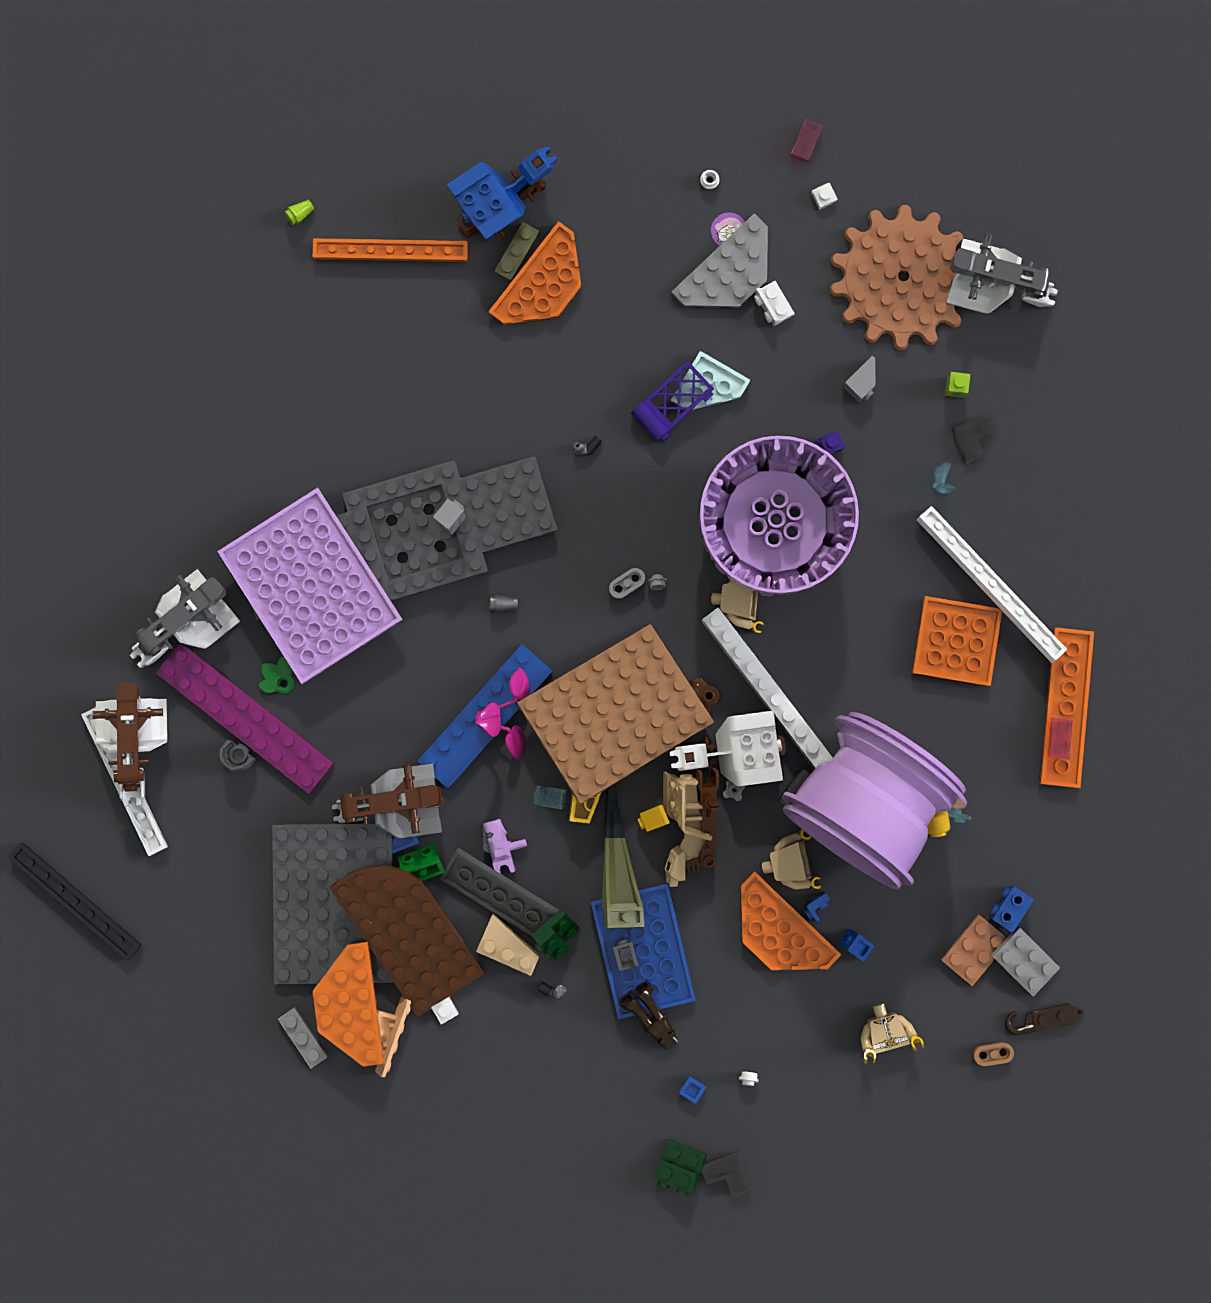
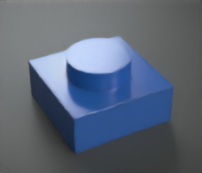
(692, 1089)

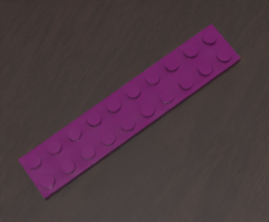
(245, 718)

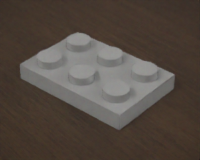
(1025, 961)

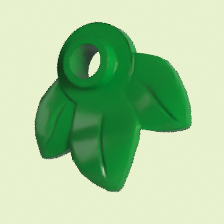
(275, 675)

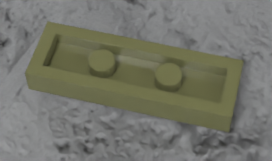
(517, 251)

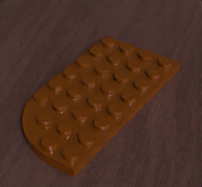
(407, 934)

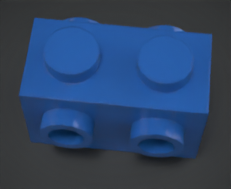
(1013, 910)

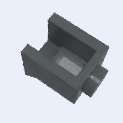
(625, 955)

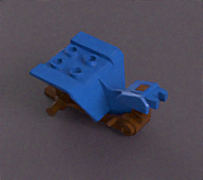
(492, 202)

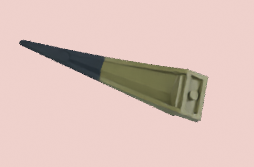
(620, 892)

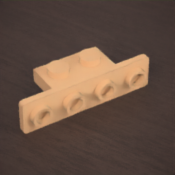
(390, 1028)

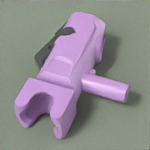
(496, 843)

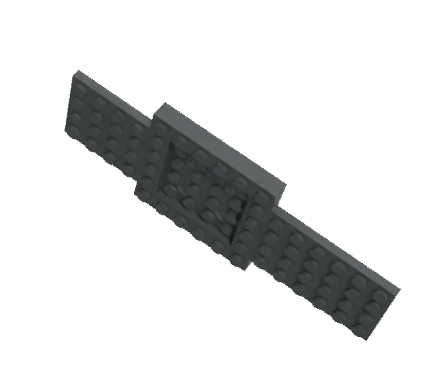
(500, 510)

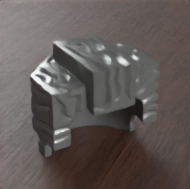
(236, 756)

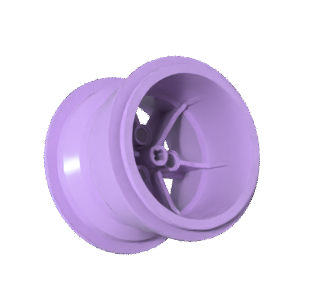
(874, 799)

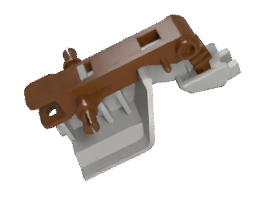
(401, 800)

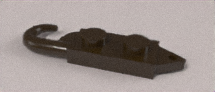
(1045, 1019)

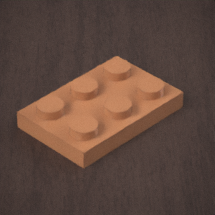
(973, 949)

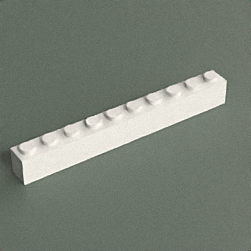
(766, 688)

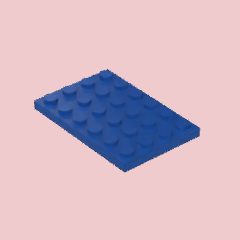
(657, 952)

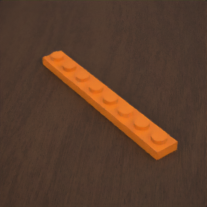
(390, 250)

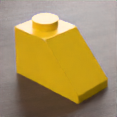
(653, 818)

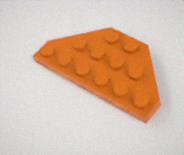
(544, 282)
(778, 932)
(348, 1006)

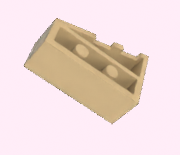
(507, 947)

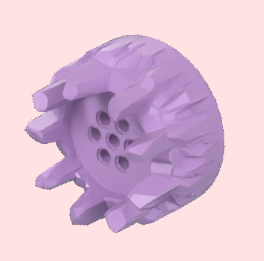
(807, 482)

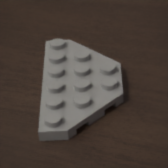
(730, 271)

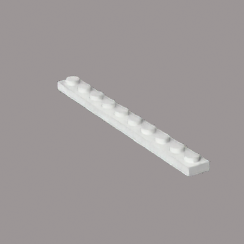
(991, 584)

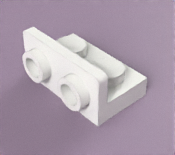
(774, 303)

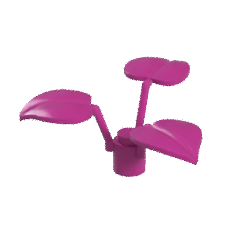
(490, 717)

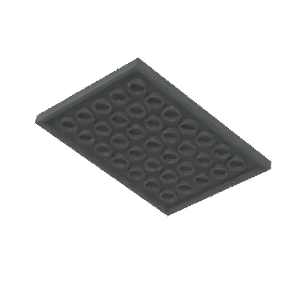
(307, 917)

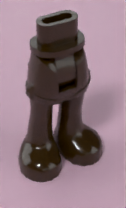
(658, 1025)

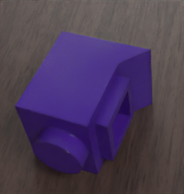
(831, 442)

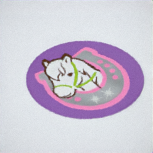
(725, 226)

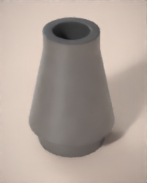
(502, 603)

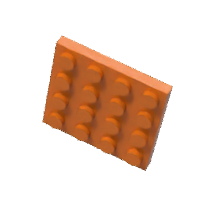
(957, 641)

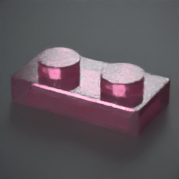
(806, 141)
(1060, 738)

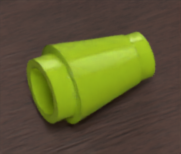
(298, 212)

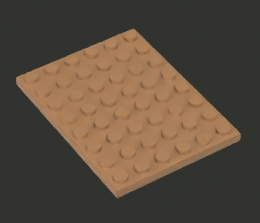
(615, 713)

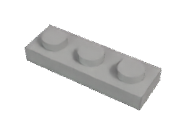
(302, 1037)

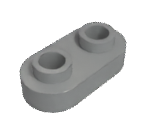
(626, 583)

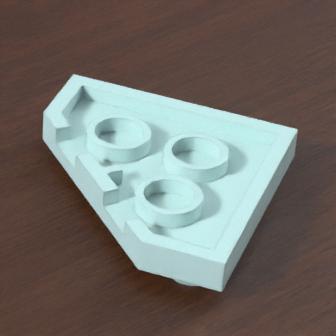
(726, 383)

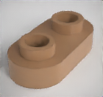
(992, 1054)

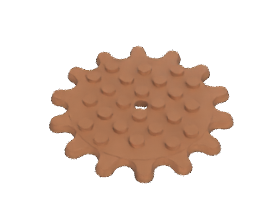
(873, 282)

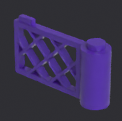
(653, 420)

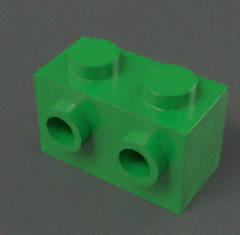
(423, 862)

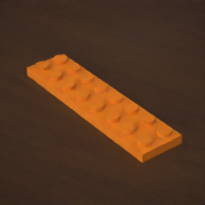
(1068, 700)

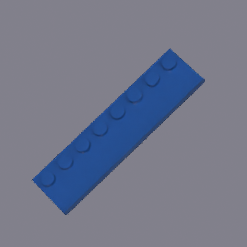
(463, 737)

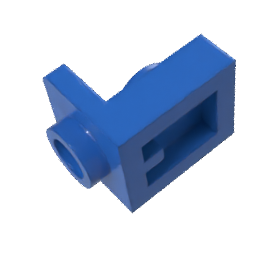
(818, 902)
(856, 944)

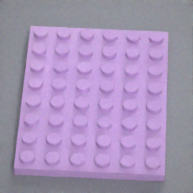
(310, 585)

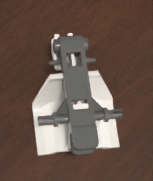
(988, 277)
(189, 612)

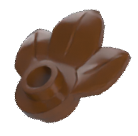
(701, 689)

